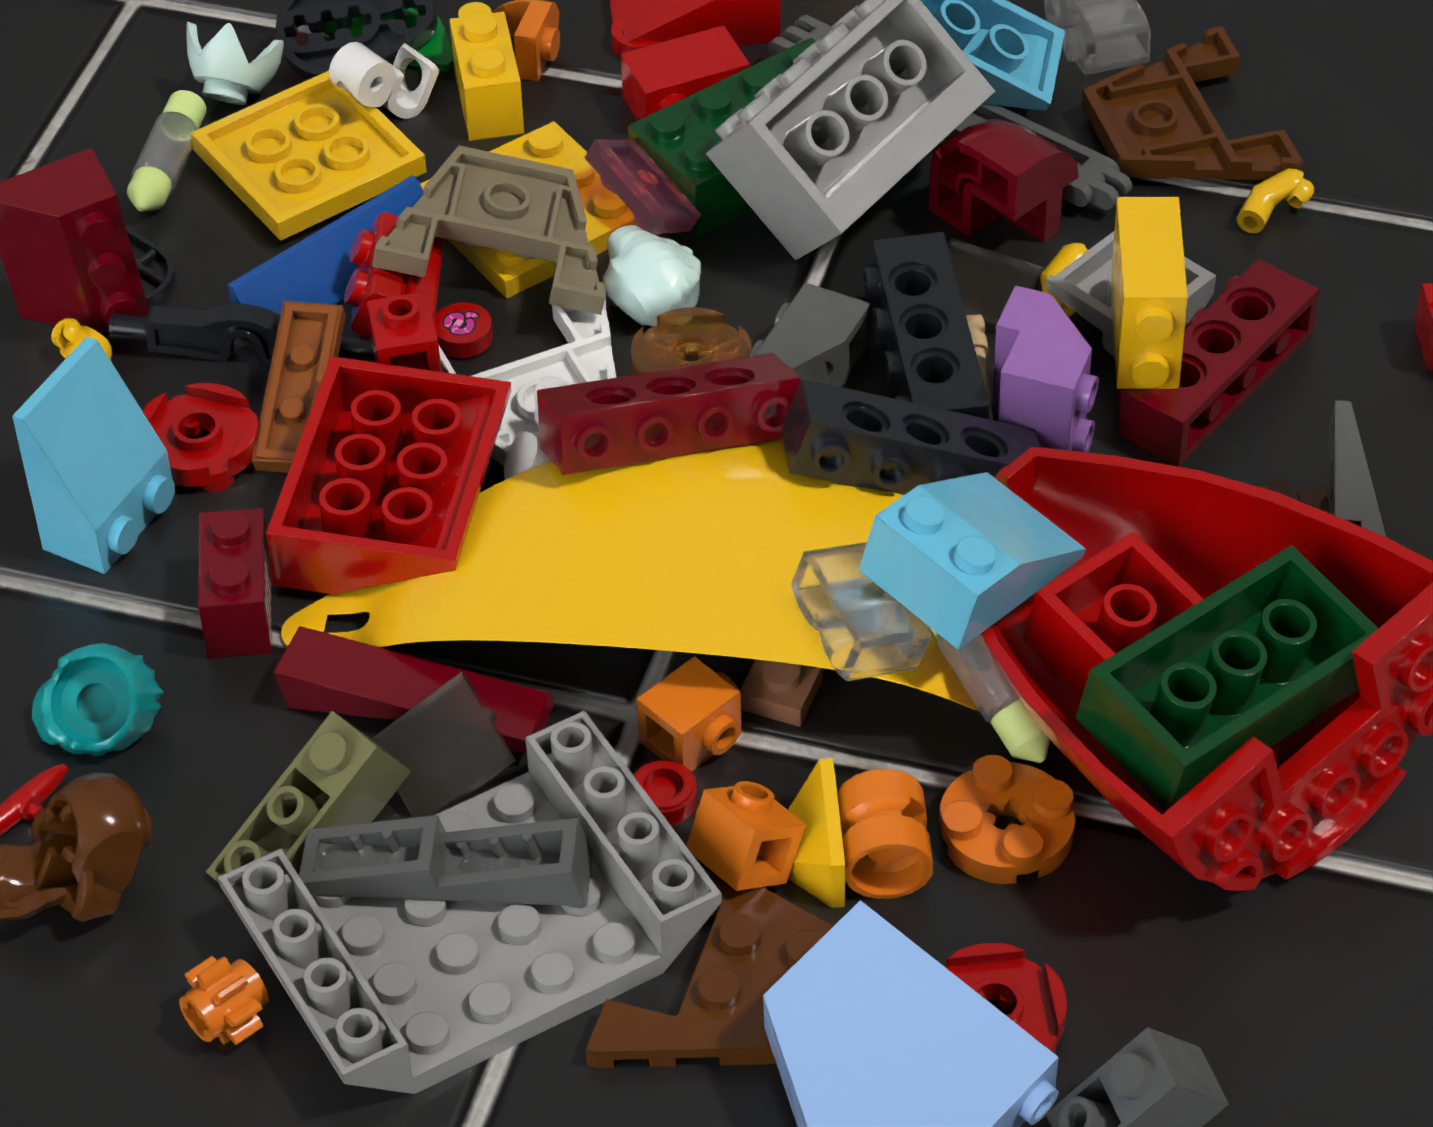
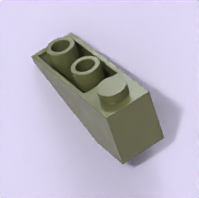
(330, 783)

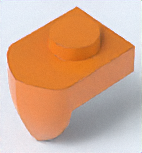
(535, 34)

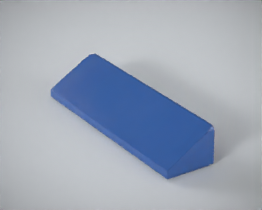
(319, 265)

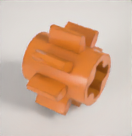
(224, 1000)

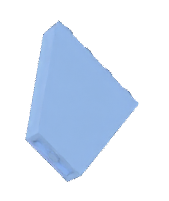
(894, 1039)

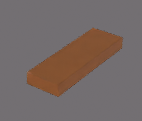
(300, 356)

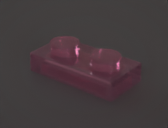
(642, 186)

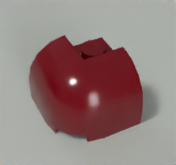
(997, 173)

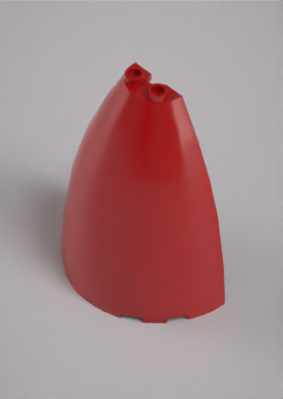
(1212, 530)

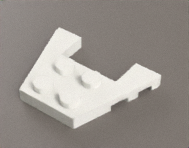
(582, 360)

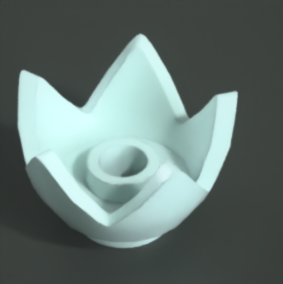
(225, 68)

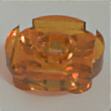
(687, 332)

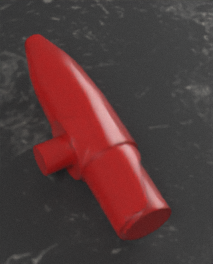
(28, 799)

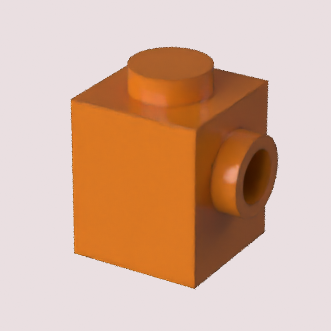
(690, 715)
(745, 836)

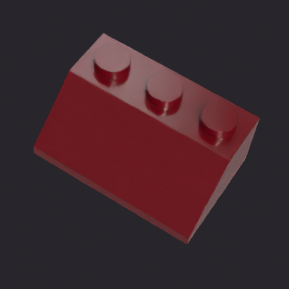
(68, 245)

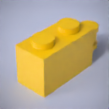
(486, 73)

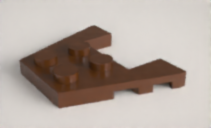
(1163, 128)
(723, 1010)

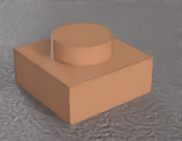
(780, 690)

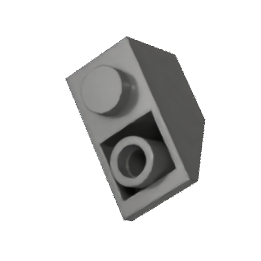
(1145, 1085)

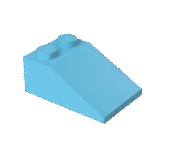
(1007, 46)
(91, 461)
(964, 554)

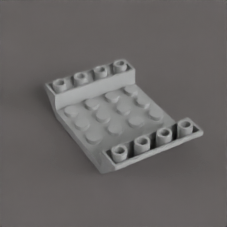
(439, 985)

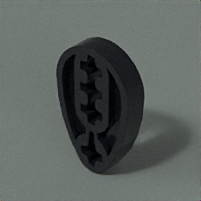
(382, 34)

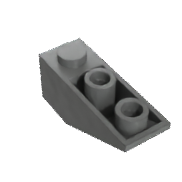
(820, 335)

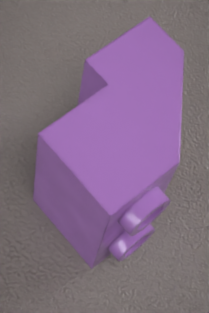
(1043, 372)

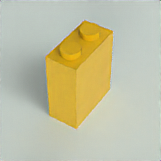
(1148, 293)

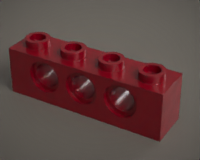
(1223, 361)
(665, 413)

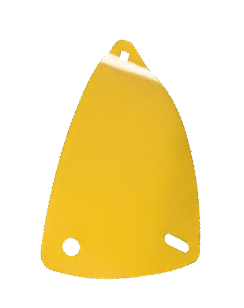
(638, 558)

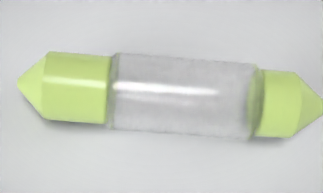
(165, 151)
(995, 698)

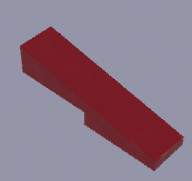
(368, 681)

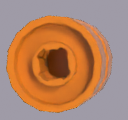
(884, 834)

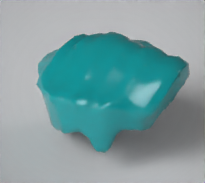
(97, 700)

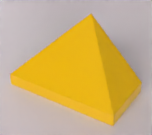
(820, 855)

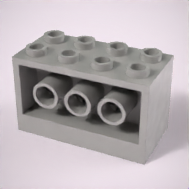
(847, 121)

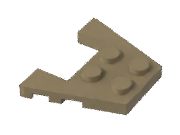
(504, 207)

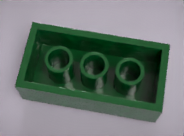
(686, 131)
(1225, 671)

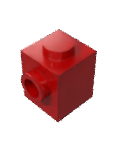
(404, 331)

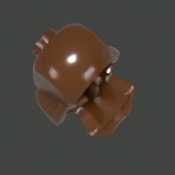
(80, 853)

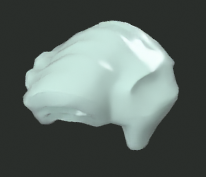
(650, 274)

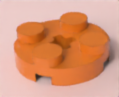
(1014, 790)

